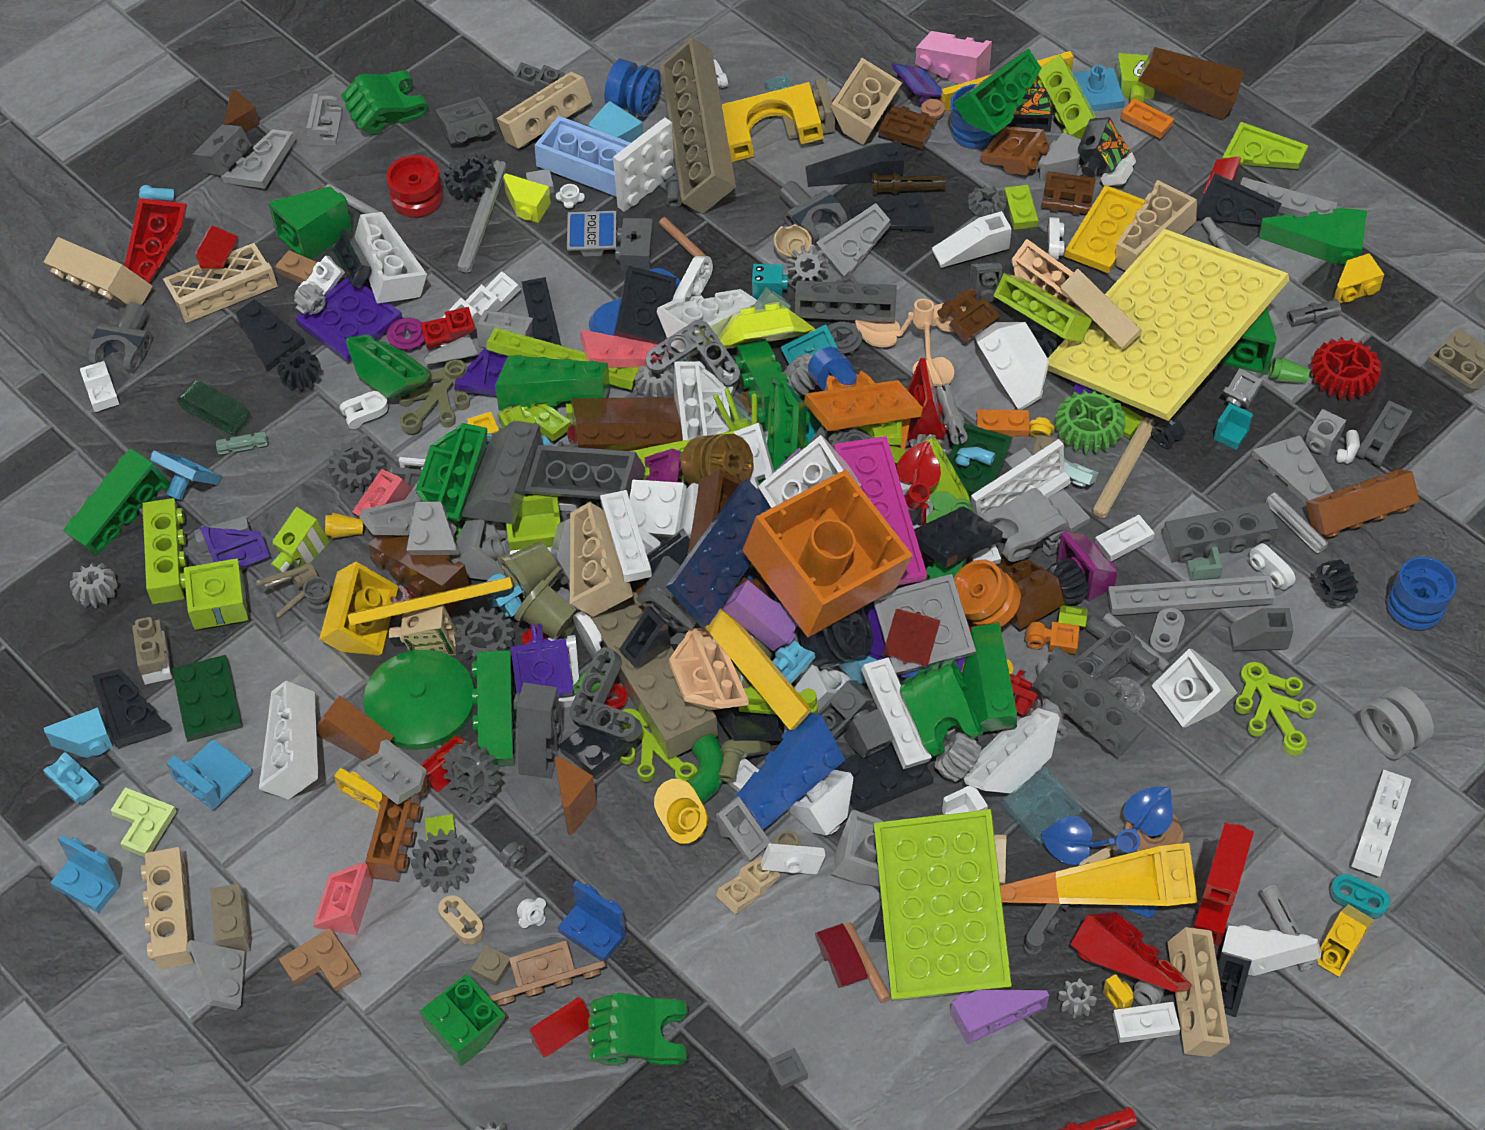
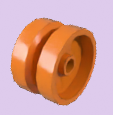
(987, 593)

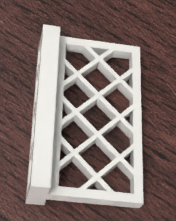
(1047, 479)

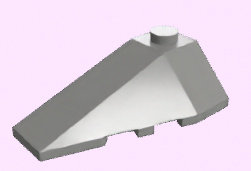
(480, 546)

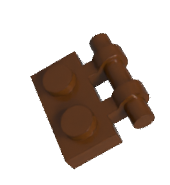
(907, 126)
(1068, 187)
(971, 321)

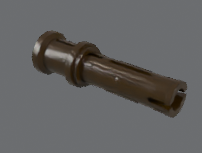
(896, 183)

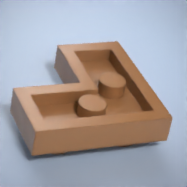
(322, 954)

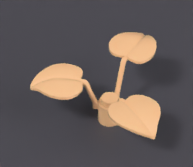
(924, 314)

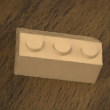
(864, 100)

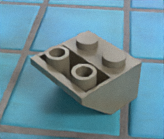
(1462, 359)

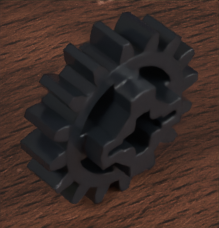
(470, 176)

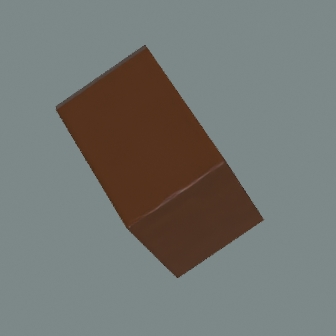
(241, 112)

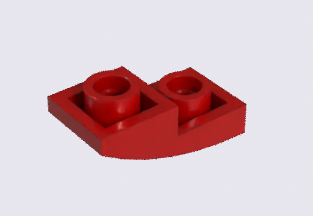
(447, 329)

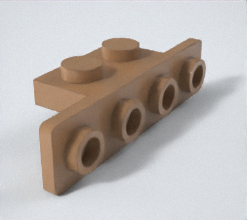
(544, 967)

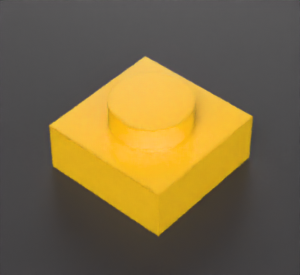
(484, 420)
(1118, 993)

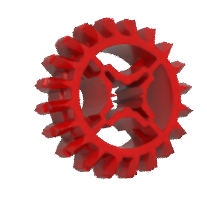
(1345, 368)

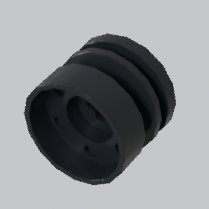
(840, 641)

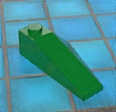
(996, 98)
(989, 680)

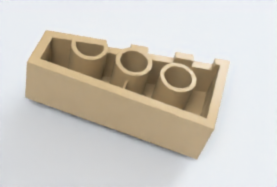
(1162, 210)
(96, 273)
(594, 566)

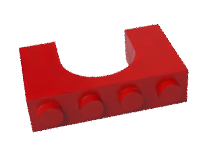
(1224, 880)

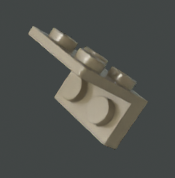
(823, 104)

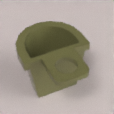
(528, 566)
(546, 608)

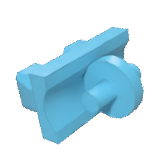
(506, 599)
(793, 660)
(72, 779)

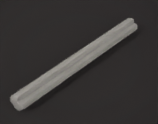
(481, 219)

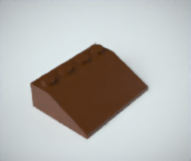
(625, 422)

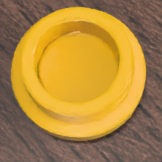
(1041, 426)

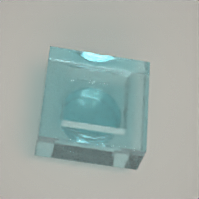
(777, 83)

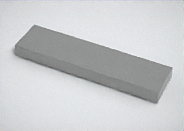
(1062, 500)

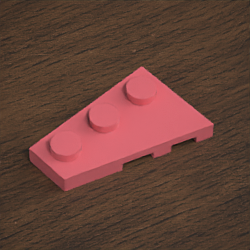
(615, 350)

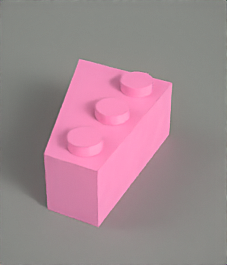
(953, 57)

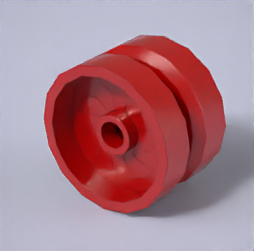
(414, 185)

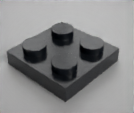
(594, 749)

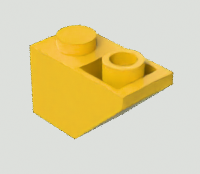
(1359, 278)
(1344, 939)

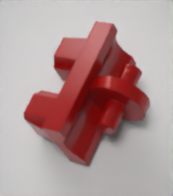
(1023, 697)

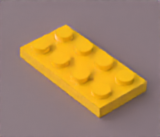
(1102, 228)

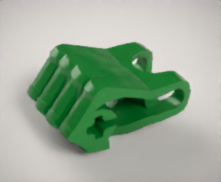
(381, 100)
(939, 703)
(633, 1027)

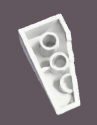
(713, 310)

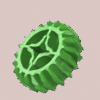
(1087, 429)

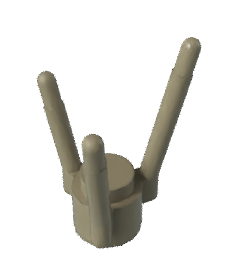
(298, 576)

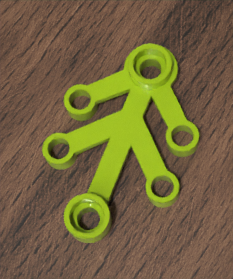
(1274, 703)
(650, 745)

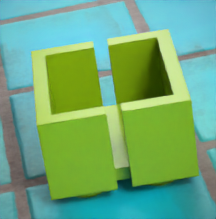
(534, 522)

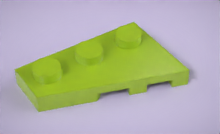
(1265, 148)

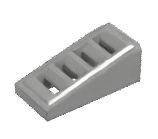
(457, 349)

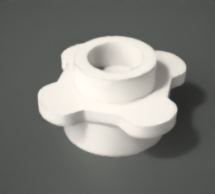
(569, 195)
(525, 909)

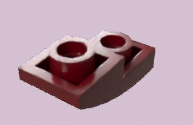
(842, 955)

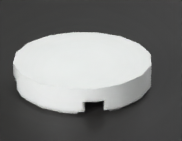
(588, 632)

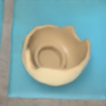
(791, 238)

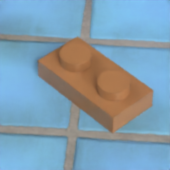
(295, 267)

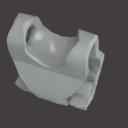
(1027, 524)

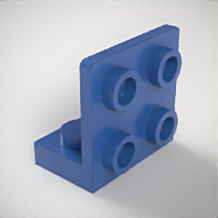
(594, 922)

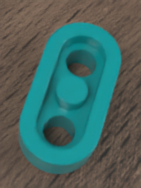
(1360, 895)

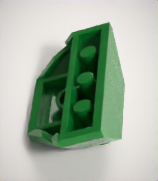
(385, 366)
(786, 422)
(452, 468)

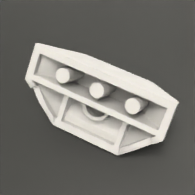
(1015, 360)
(695, 400)
(1015, 753)

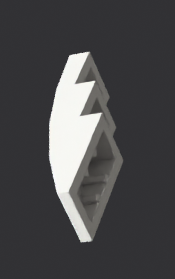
(488, 298)
(1381, 823)

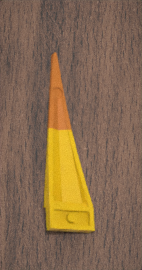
(1139, 878)

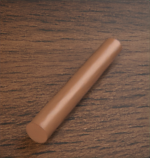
(680, 237)
(873, 975)

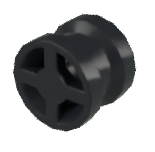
(1167, 432)

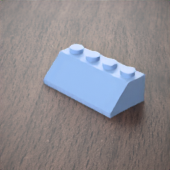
(579, 153)

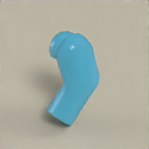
(162, 194)
(974, 453)

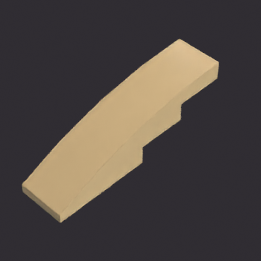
(1101, 309)

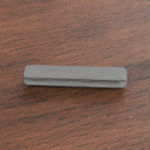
(1296, 523)

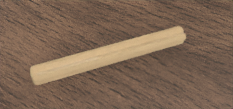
(1123, 468)

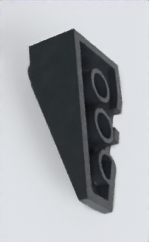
(857, 165)

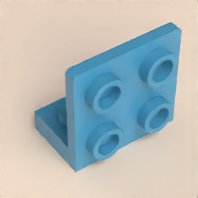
(210, 773)
(85, 875)

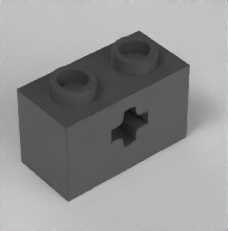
(222, 149)
(636, 243)

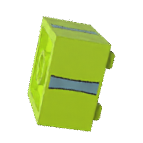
(215, 594)

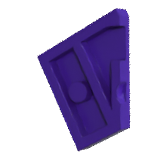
(482, 374)
(234, 544)

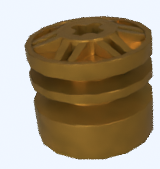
(717, 452)

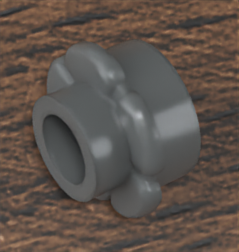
(513, 855)

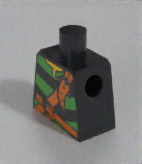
(1034, 111)
(1101, 147)

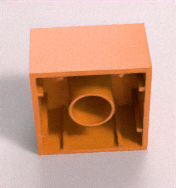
(826, 552)

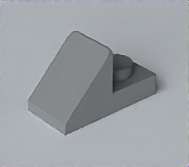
(741, 827)

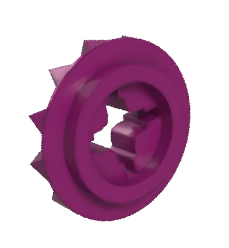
(397, 332)

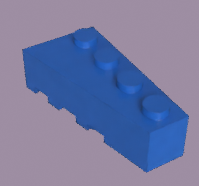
(791, 770)

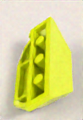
(770, 323)

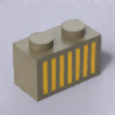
(230, 917)

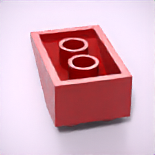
(923, 390)

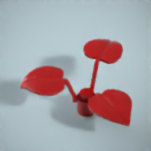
(923, 471)

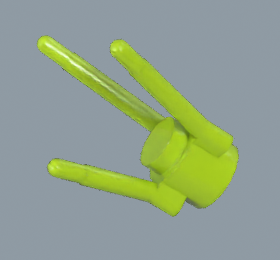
(738, 423)

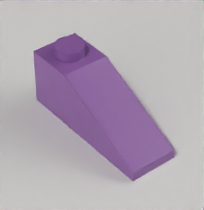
(991, 1010)

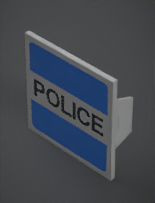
(591, 232)

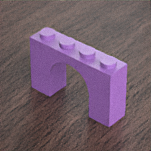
(761, 616)

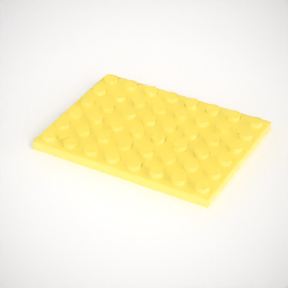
(1191, 313)

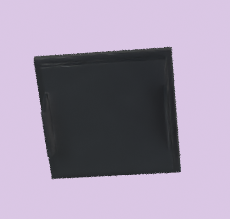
(748, 725)

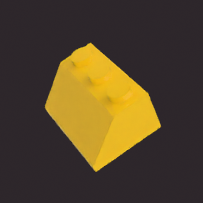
(357, 590)

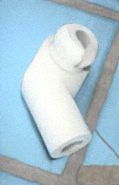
(1352, 448)

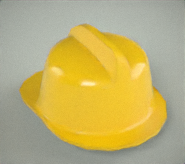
(681, 811)

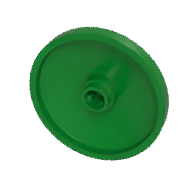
(420, 698)

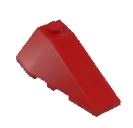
(152, 235)
(1119, 946)

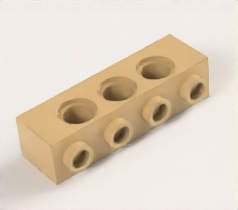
(532, 110)
(158, 867)
(1202, 1006)

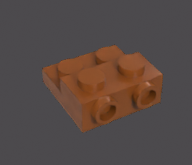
(1016, 149)

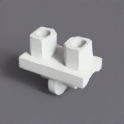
(325, 275)

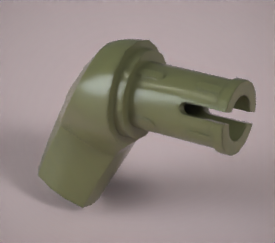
(736, 751)

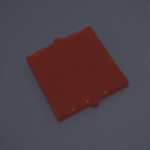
(911, 637)

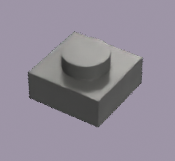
(787, 1069)

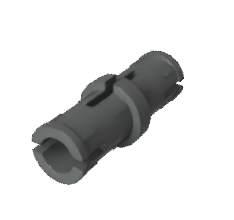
(1314, 312)

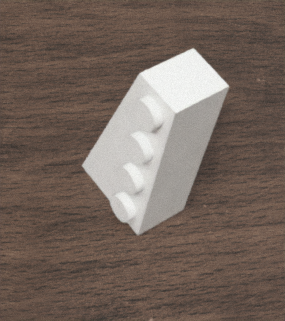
(290, 742)

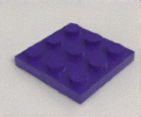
(348, 314)

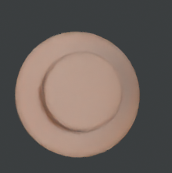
(934, 108)

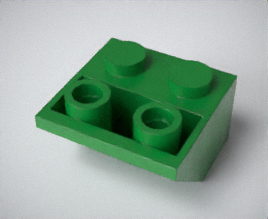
(462, 1019)

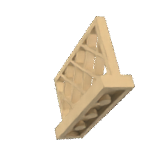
(221, 291)

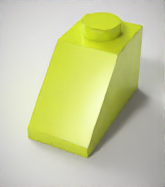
(527, 197)

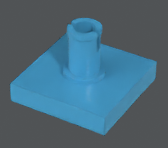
(1101, 88)
(184, 471)

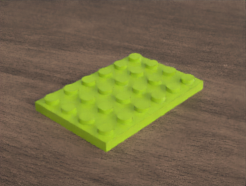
(942, 905)

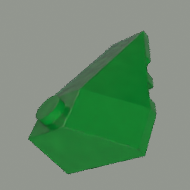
(1327, 236)

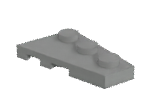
(262, 162)
(1295, 466)
(392, 518)

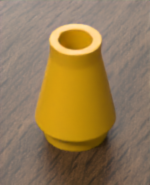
(341, 526)

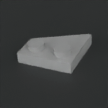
(431, 531)
(219, 972)

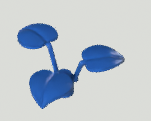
(1147, 809)

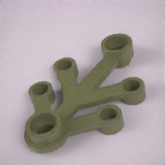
(411, 420)

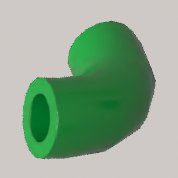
(710, 759)

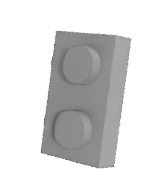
(393, 772)

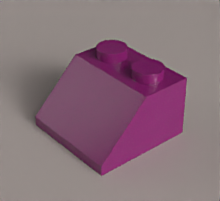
(1088, 556)

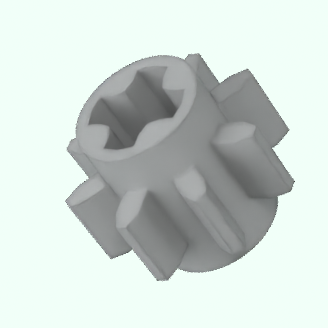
(309, 299)
(1077, 1006)

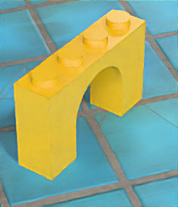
(792, 102)

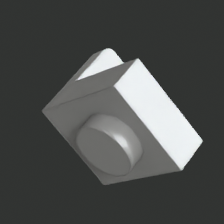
(1242, 389)

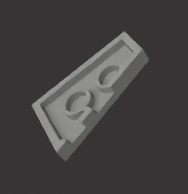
(854, 240)

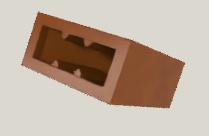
(351, 730)

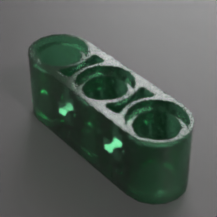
(213, 407)

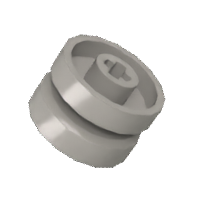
(1397, 722)

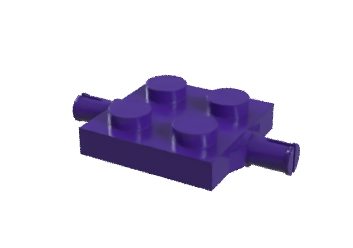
(542, 663)

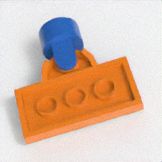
(852, 397)

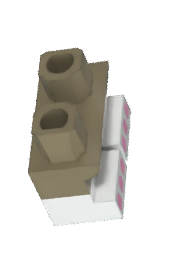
(151, 650)

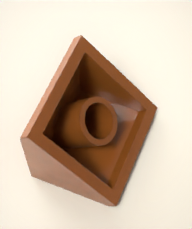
(576, 793)

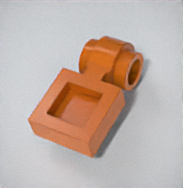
(1060, 636)

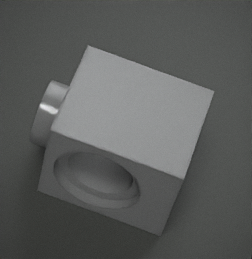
(1325, 432)

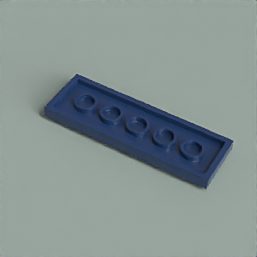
(718, 558)

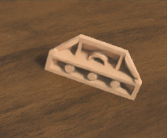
(1043, 271)
(706, 672)

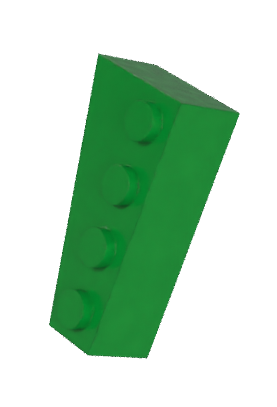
(757, 366)
(549, 381)
(116, 502)
(495, 705)

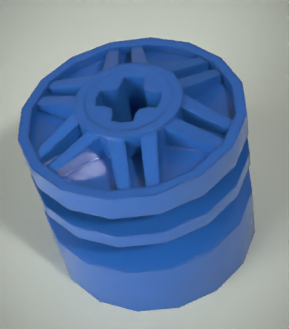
(633, 87)
(964, 133)
(1421, 593)

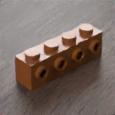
(1362, 502)
(392, 836)

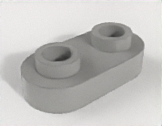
(1167, 630)

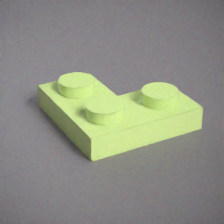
(148, 820)

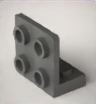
(662, 601)

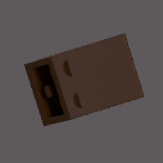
(1038, 590)

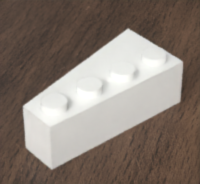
(394, 268)

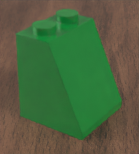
(310, 220)
(1254, 347)

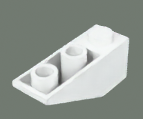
(977, 239)
(1270, 948)

